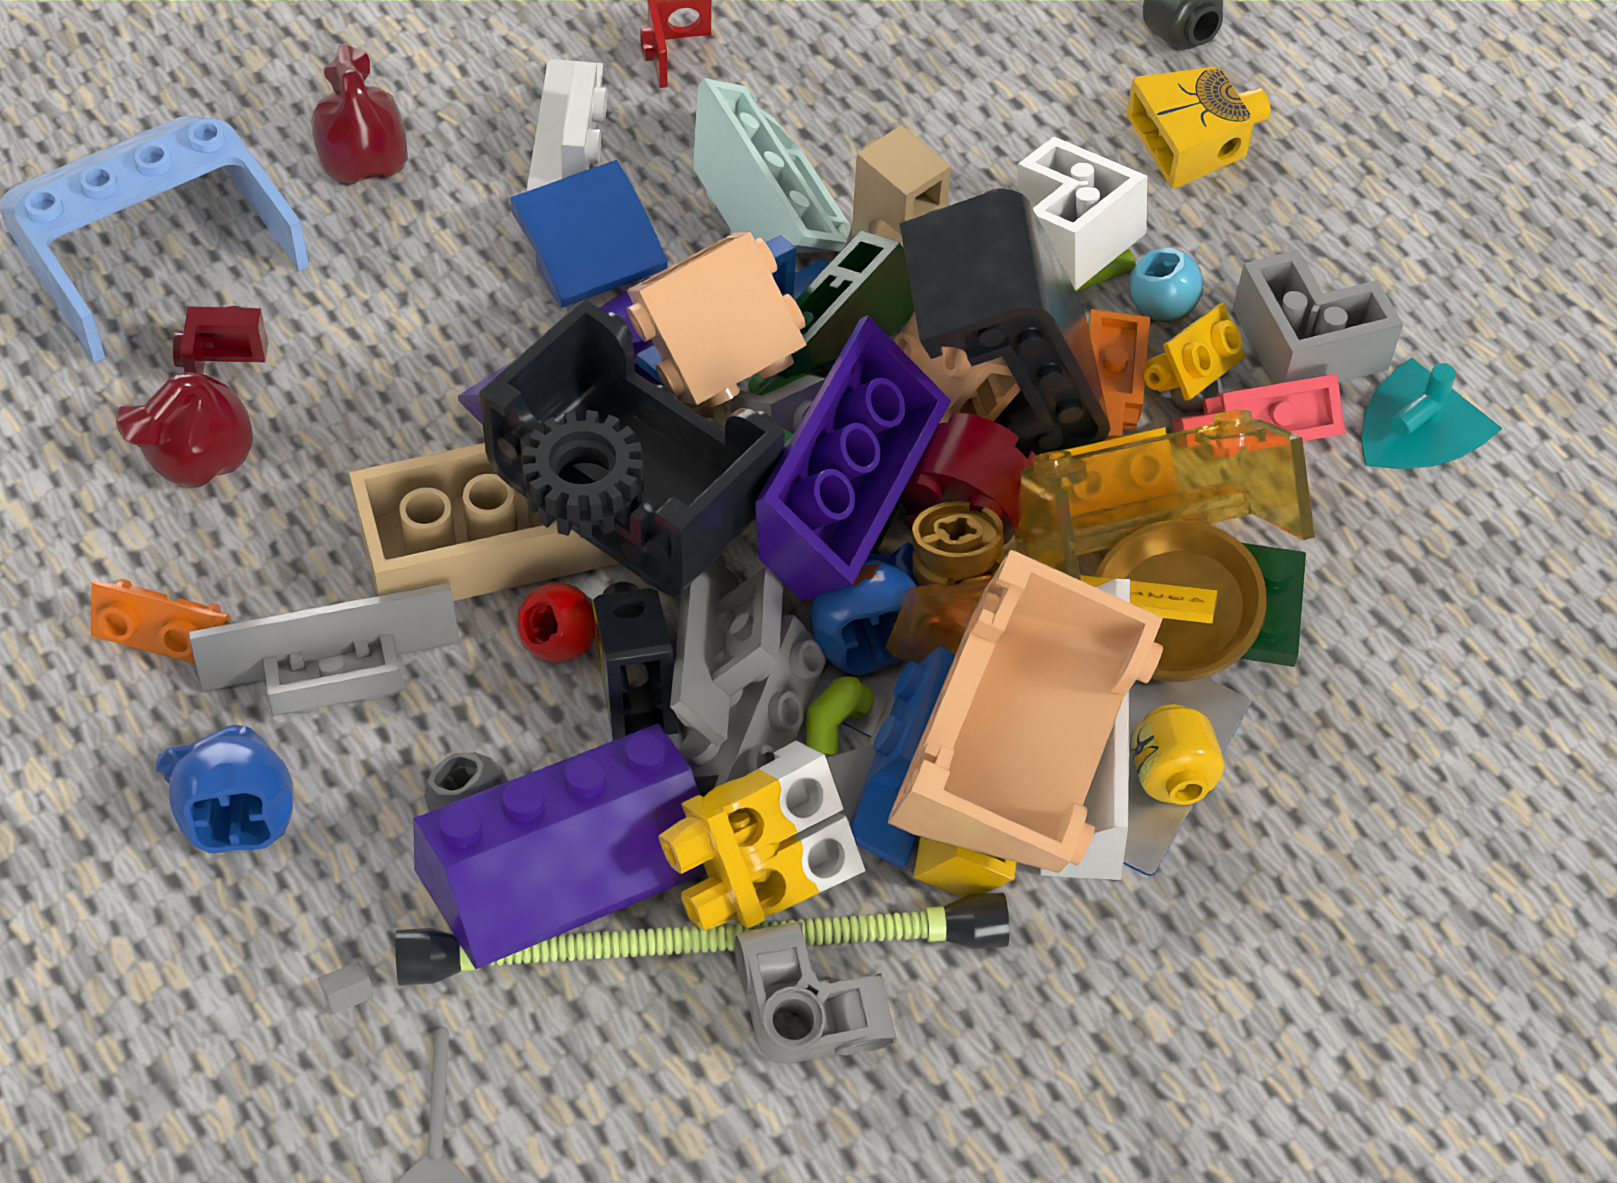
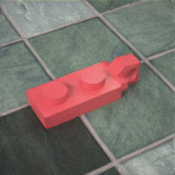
(1301, 406)

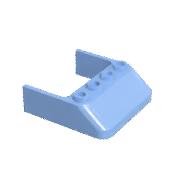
(125, 176)

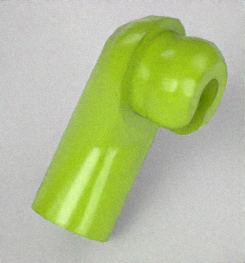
(832, 707)

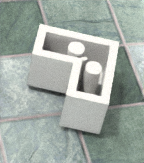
(1084, 205)

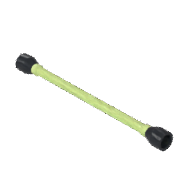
(971, 922)

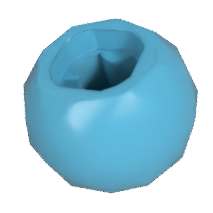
(1166, 284)

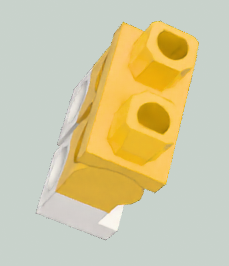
(763, 841)

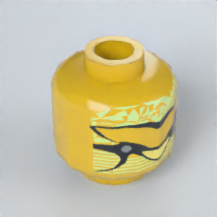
(1177, 752)

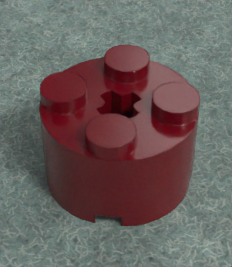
(968, 463)

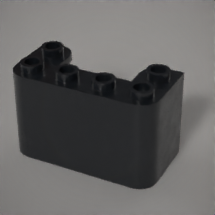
(997, 290)
(695, 471)

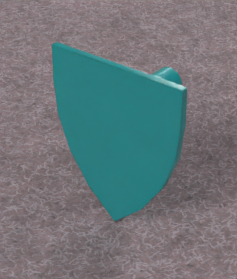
(1421, 420)

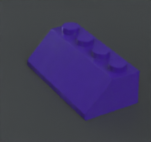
(846, 464)
(555, 845)

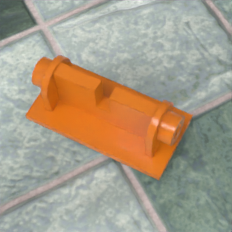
(149, 619)

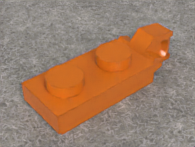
(1120, 356)

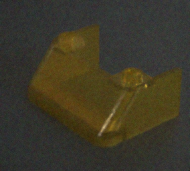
(1190, 475)

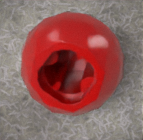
(556, 623)

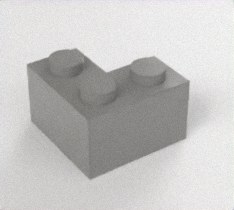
(1313, 332)

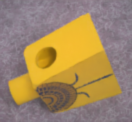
(1194, 121)

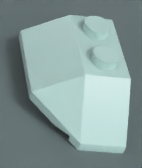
(761, 173)

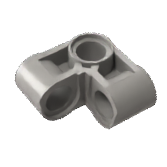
(838, 1014)

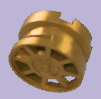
(955, 543)

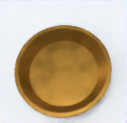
(1201, 558)

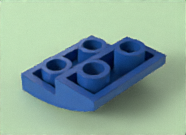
(589, 233)

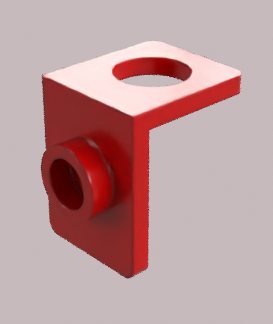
(660, 29)

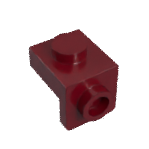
(220, 336)

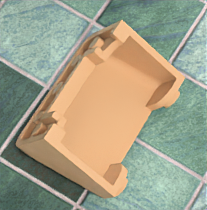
(1026, 717)

